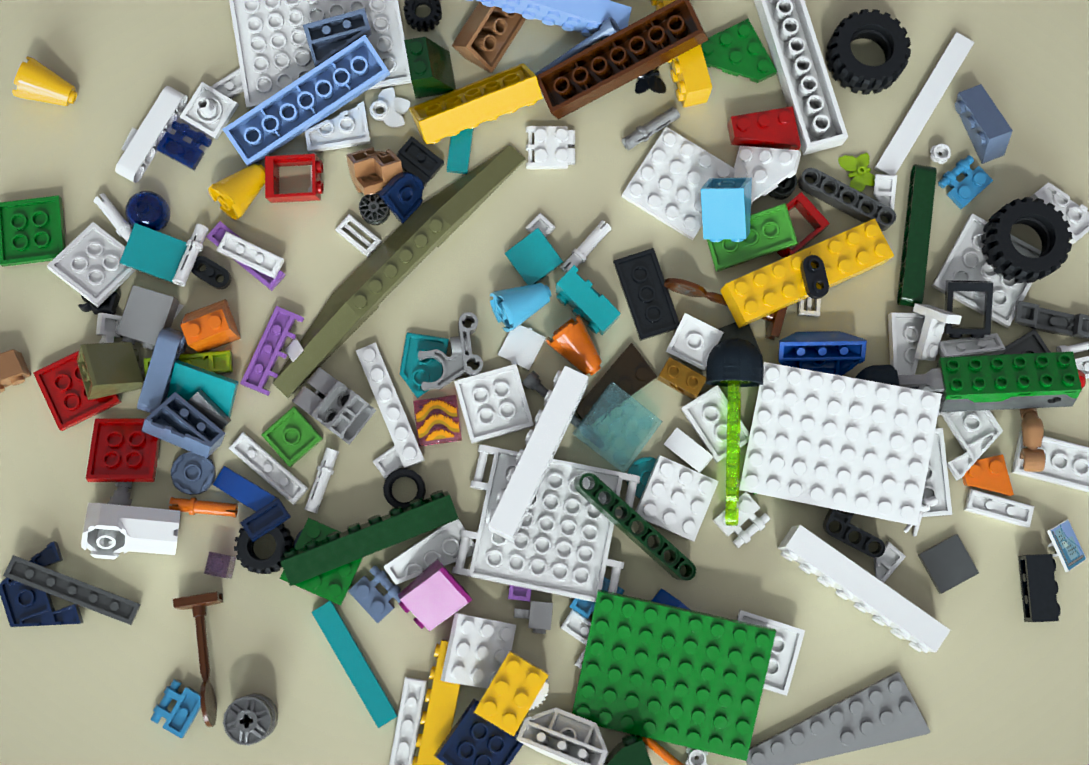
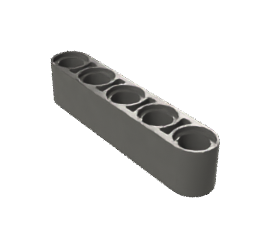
(835, 198)

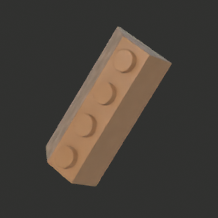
(487, 35)

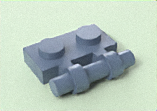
(371, 598)

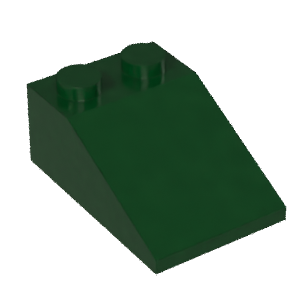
(629, 752)

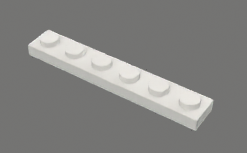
(390, 405)

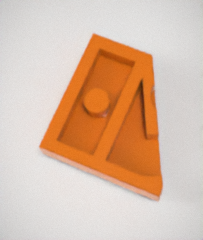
(989, 475)

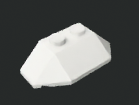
(564, 737)

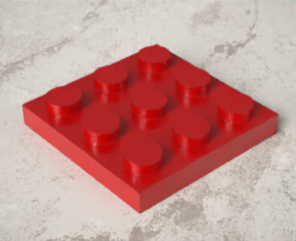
(66, 393)
(122, 452)

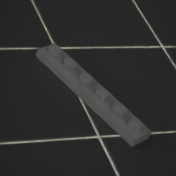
(72, 590)

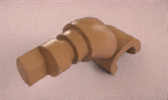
(1032, 437)

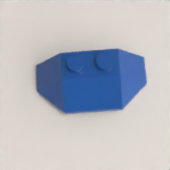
(822, 351)

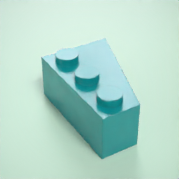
(586, 301)

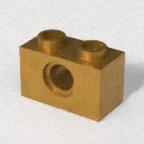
(682, 378)

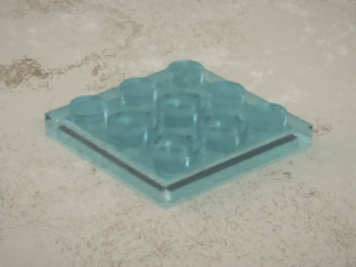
(617, 427)

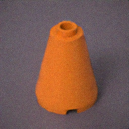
(576, 346)

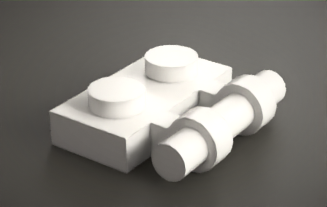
(747, 508)

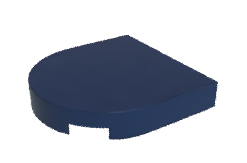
(403, 195)

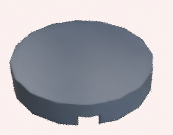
(192, 473)

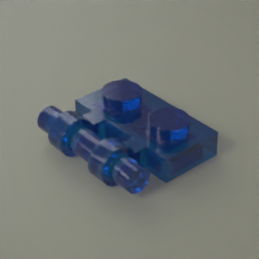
(180, 150)

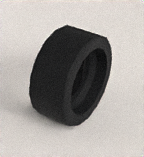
(387, 488)

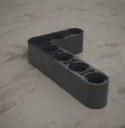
(846, 528)

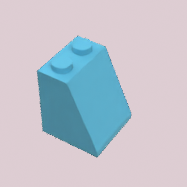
(726, 209)

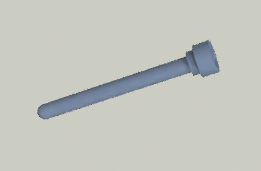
(607, 29)

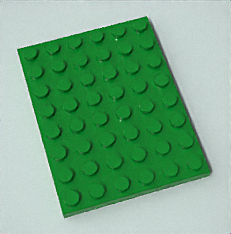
(673, 674)

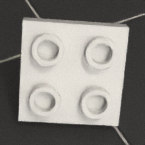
(209, 110)

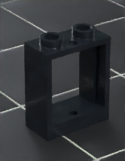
(962, 285)

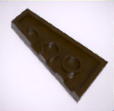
(628, 372)

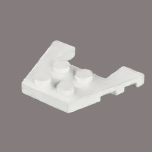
(974, 433)

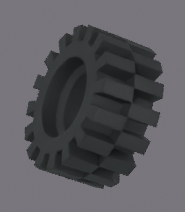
(422, 22)

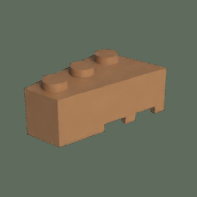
(12, 369)

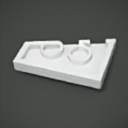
(340, 132)
(1076, 215)

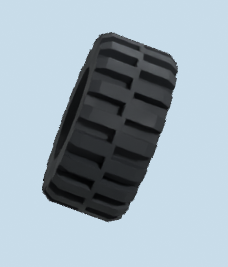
(879, 29)
(1047, 224)

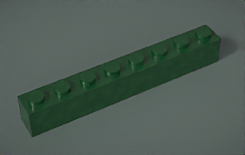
(368, 538)

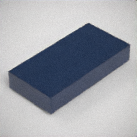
(265, 519)

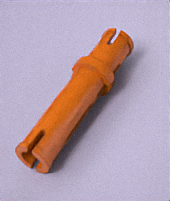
(203, 507)

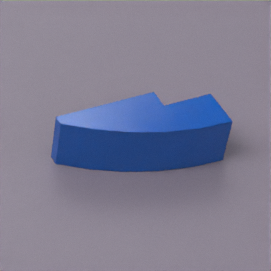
(243, 489)

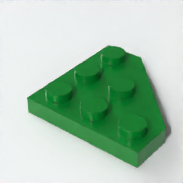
(739, 53)

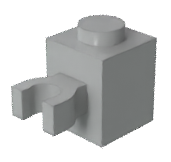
(538, 615)

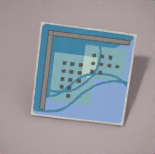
(1066, 545)

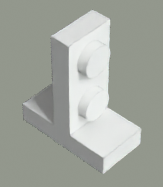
(932, 329)

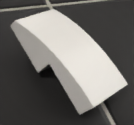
(688, 450)

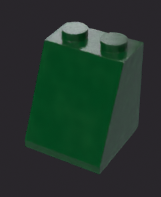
(429, 68)

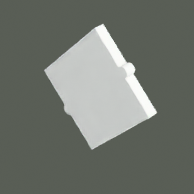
(521, 346)

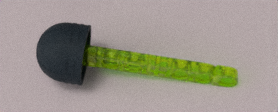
(734, 365)

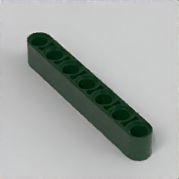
(916, 235)
(644, 531)

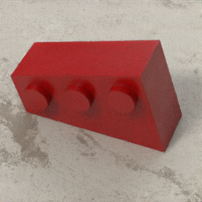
(765, 129)

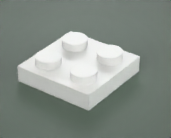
(694, 341)

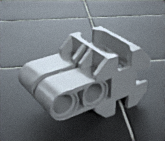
(334, 405)

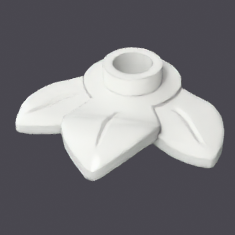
(393, 108)

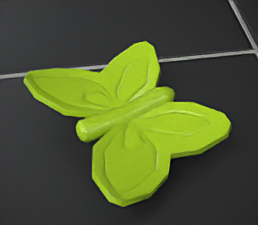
(859, 169)

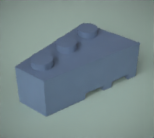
(335, 33)
(983, 123)
(183, 426)

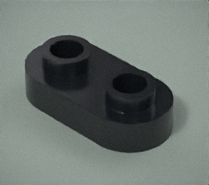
(211, 273)
(814, 275)

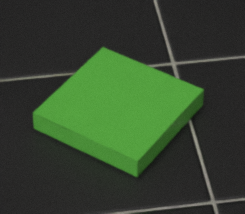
(292, 436)

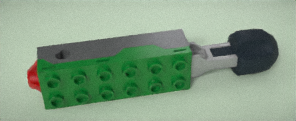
(993, 381)

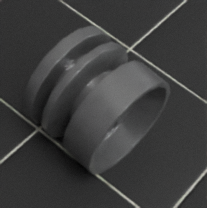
(252, 706)

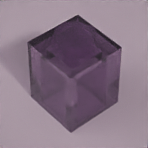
(220, 565)

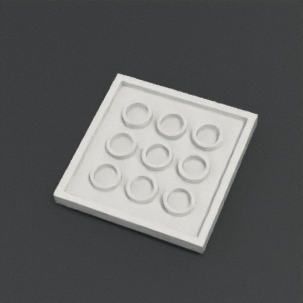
(672, 181)
(969, 264)

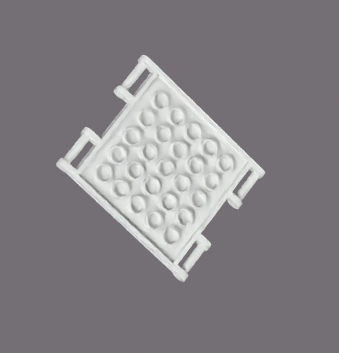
(562, 538)

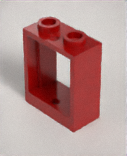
(272, 166)
(814, 218)

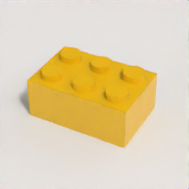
(511, 693)

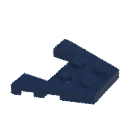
(32, 606)

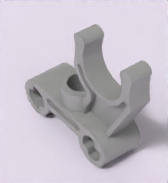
(461, 355)

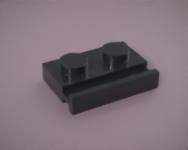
(419, 160)

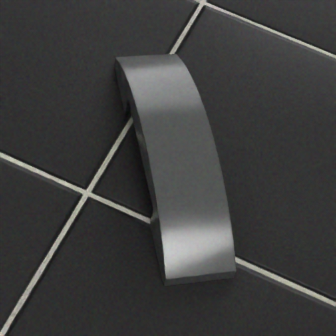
(1052, 321)

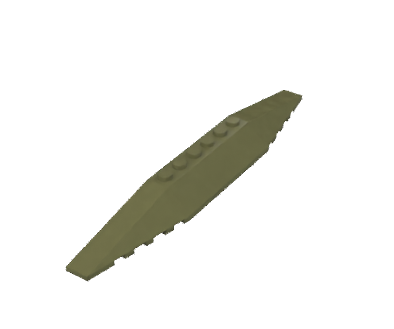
(391, 263)

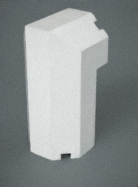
(129, 528)

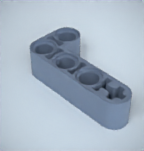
(159, 374)

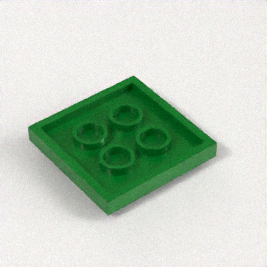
(31, 230)
(331, 584)

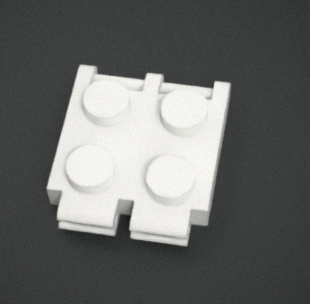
(550, 147)

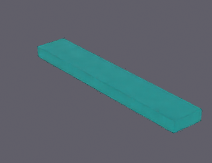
(354, 664)

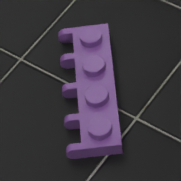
(269, 349)

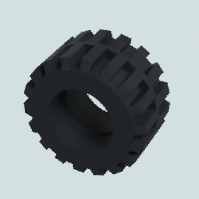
(263, 566)

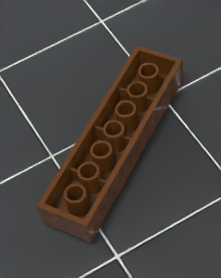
(621, 57)

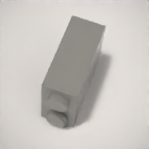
(146, 316)

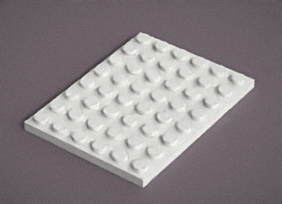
(276, 50)
(841, 443)

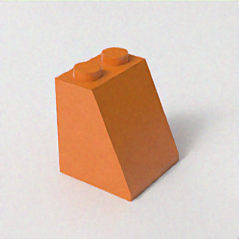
(209, 327)

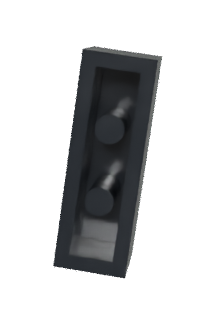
(1039, 588)

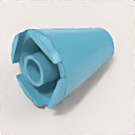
(518, 304)

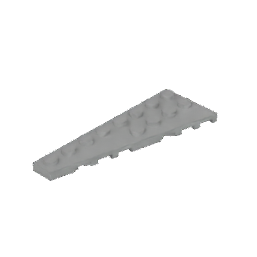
(861, 721)

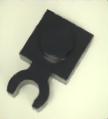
(108, 306)

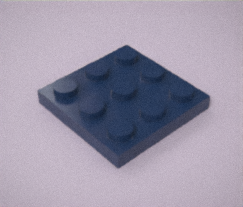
(477, 742)

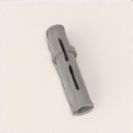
(643, 132)

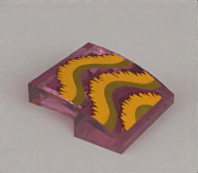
(437, 420)

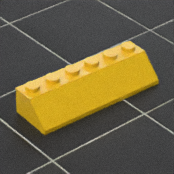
(476, 103)

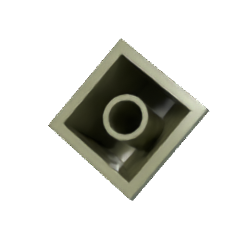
(109, 369)

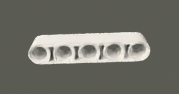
(150, 133)

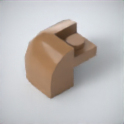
(372, 169)

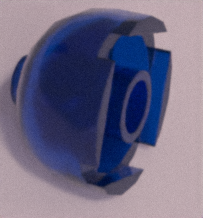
(147, 210)

